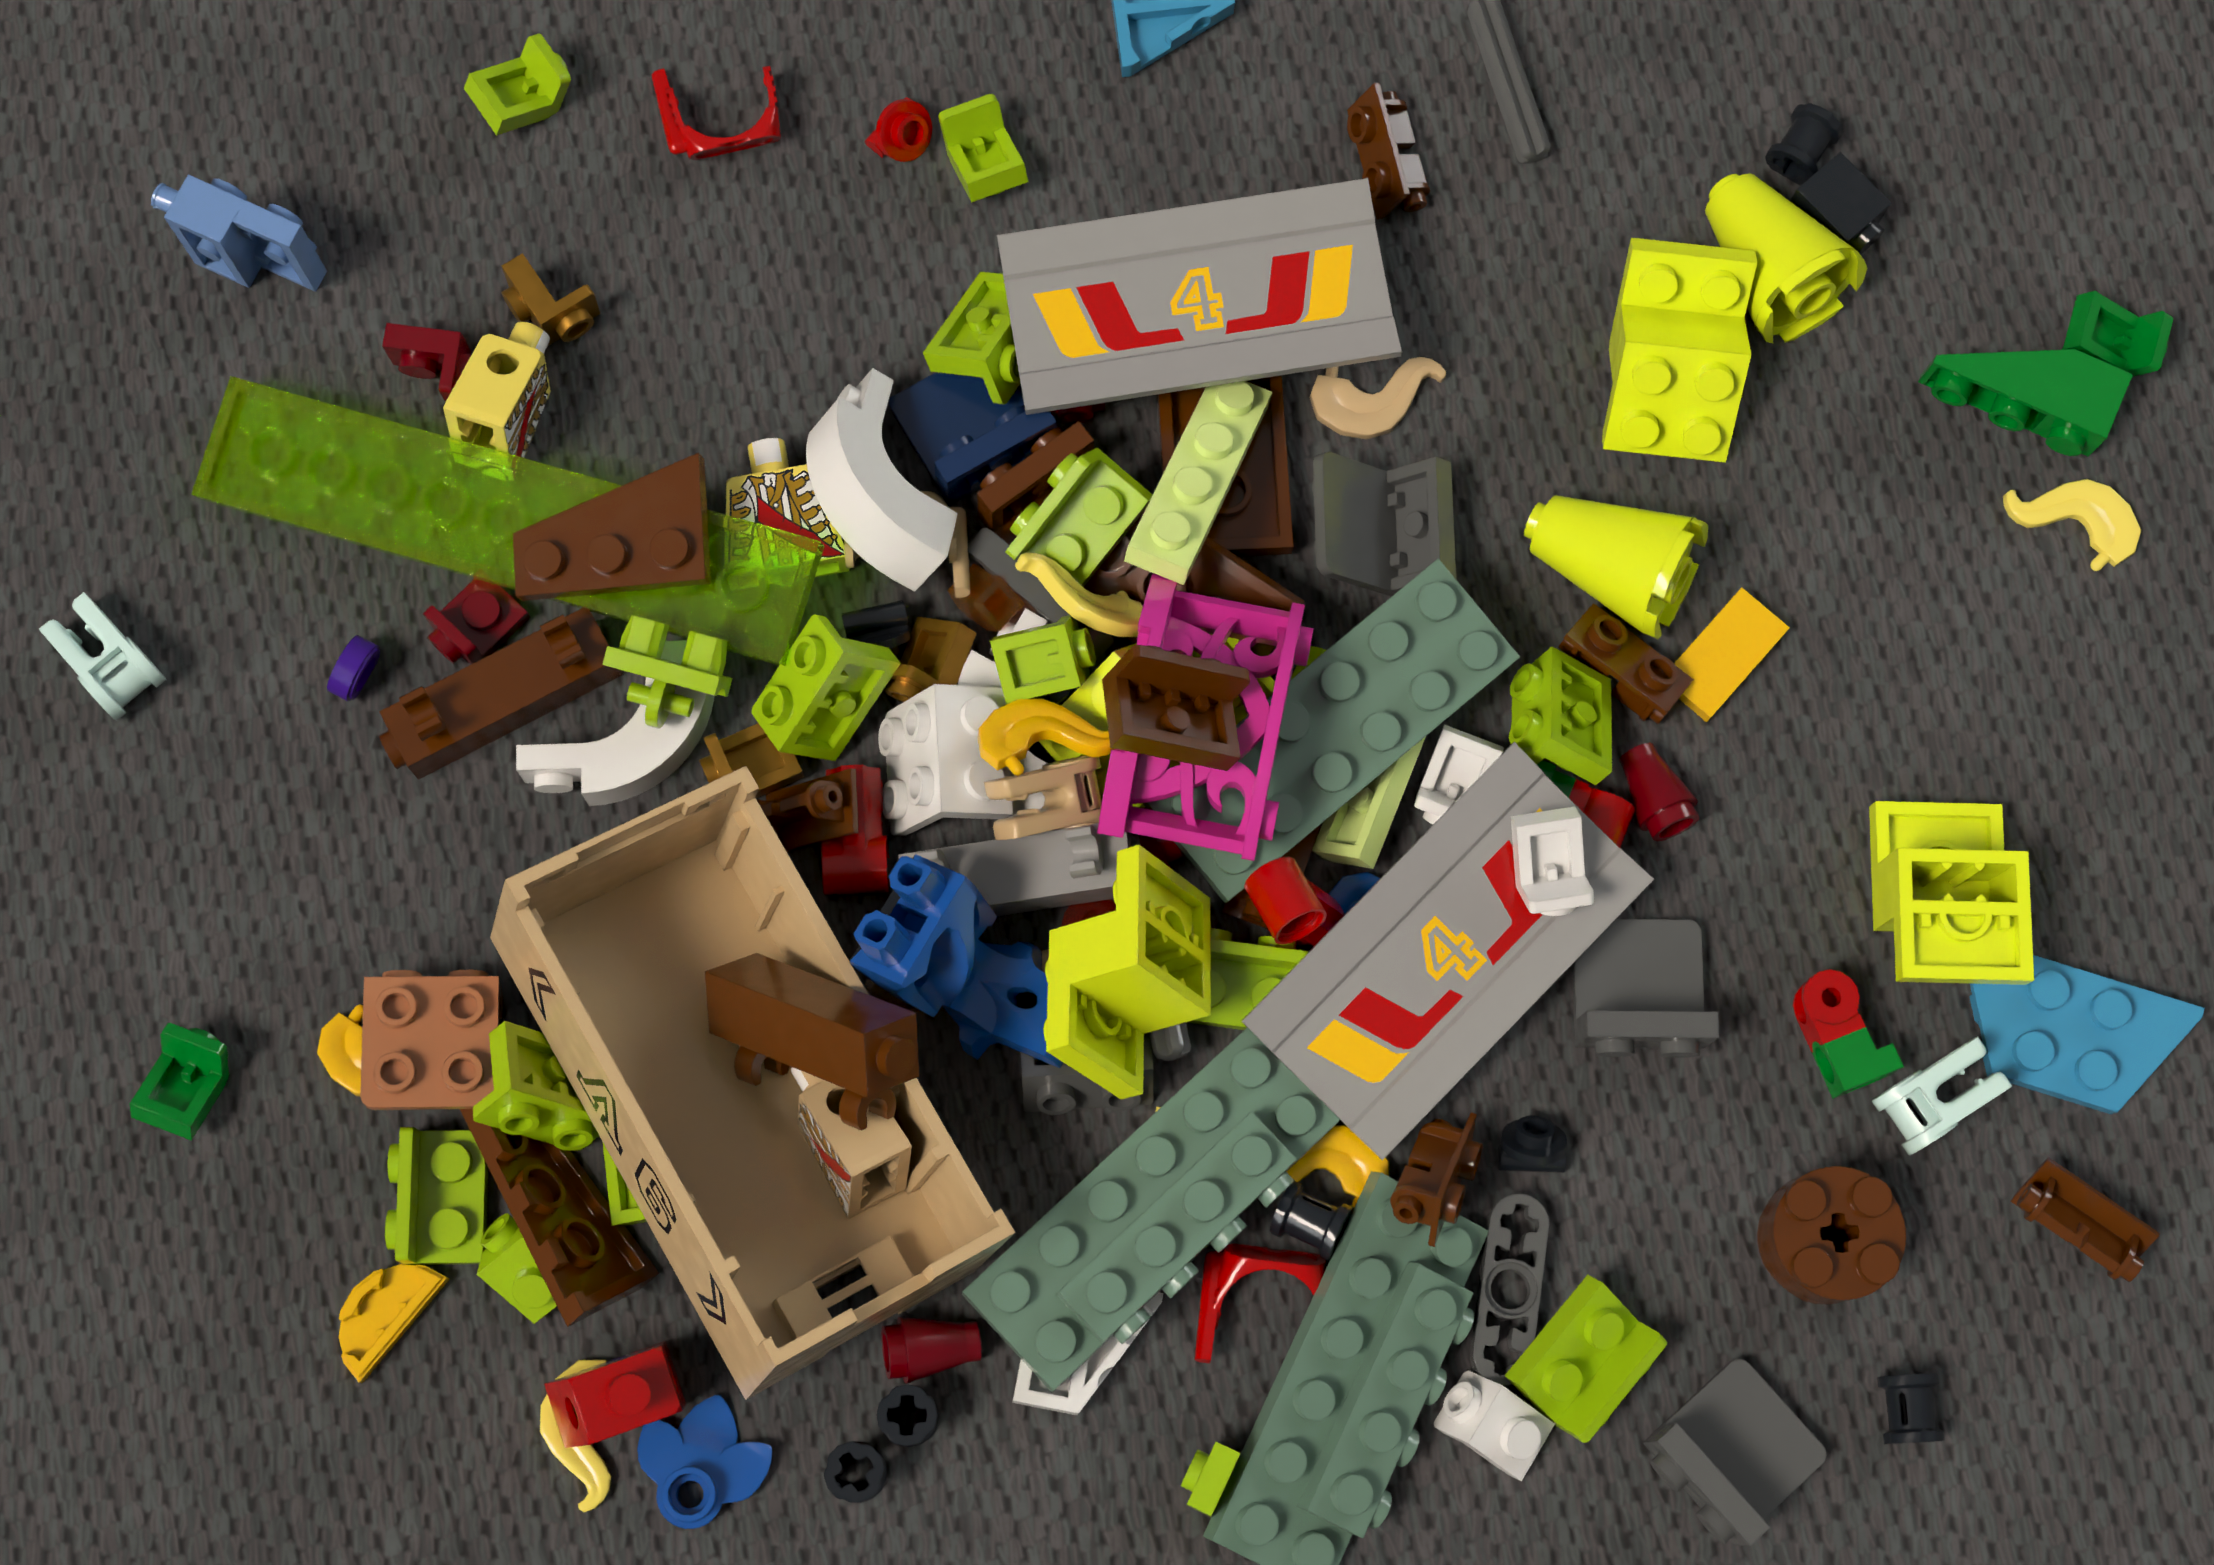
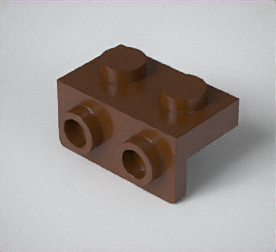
(1012, 489)
(1174, 706)

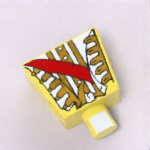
(501, 391)
(784, 500)

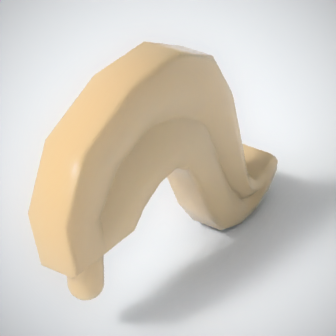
(1369, 415)

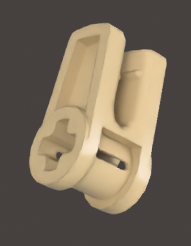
(1069, 795)

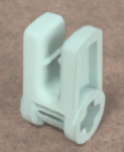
(118, 672)
(1921, 1092)

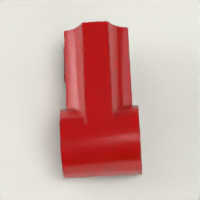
(860, 859)
(1291, 903)

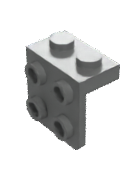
(1381, 524)
(1643, 990)
(1735, 1453)

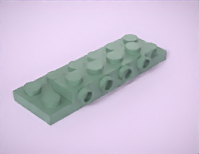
(1151, 1211)
(1350, 1388)

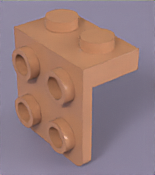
(428, 1039)

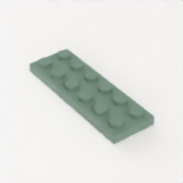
(1358, 715)

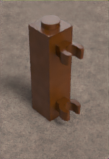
(497, 694)
(815, 1027)

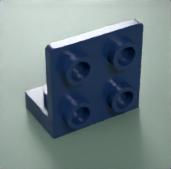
(963, 432)

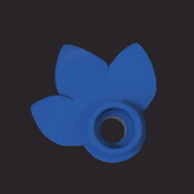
(702, 1452)

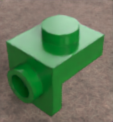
(2118, 335)
(182, 1081)

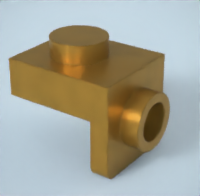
(531, 300)
(931, 657)
(756, 751)

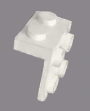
(937, 758)

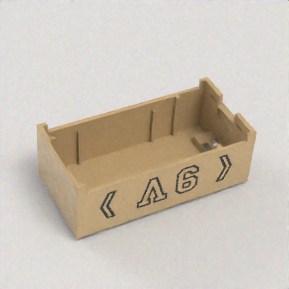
(614, 972)

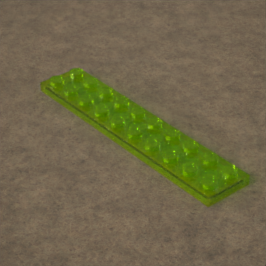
(463, 502)

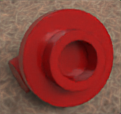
(901, 131)

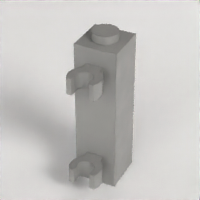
(1038, 869)

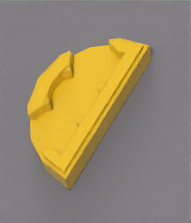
(382, 1311)

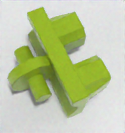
(641, 654)

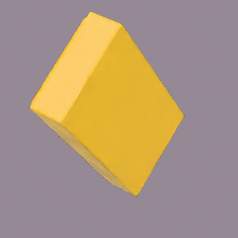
(1728, 652)

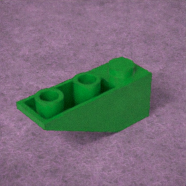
(2047, 392)

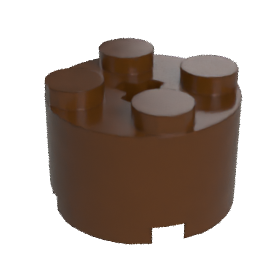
(1848, 1203)

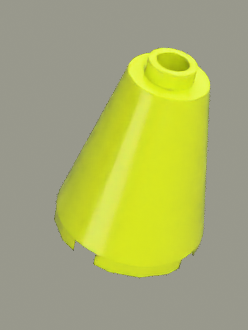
(1798, 259)
(1620, 555)

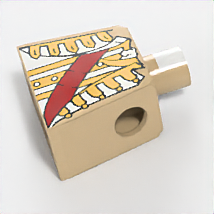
(856, 1163)

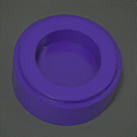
(353, 668)

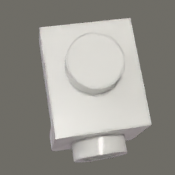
(1452, 769)
(1550, 861)
(1494, 1423)

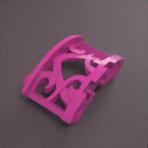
(1181, 625)

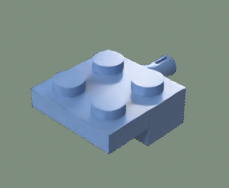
(236, 235)

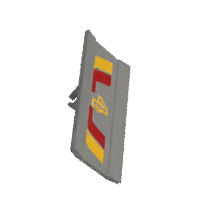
(1197, 296)
(1436, 960)

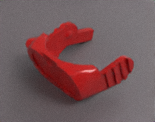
(684, 139)
(1236, 1261)

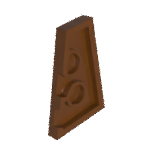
(622, 540)

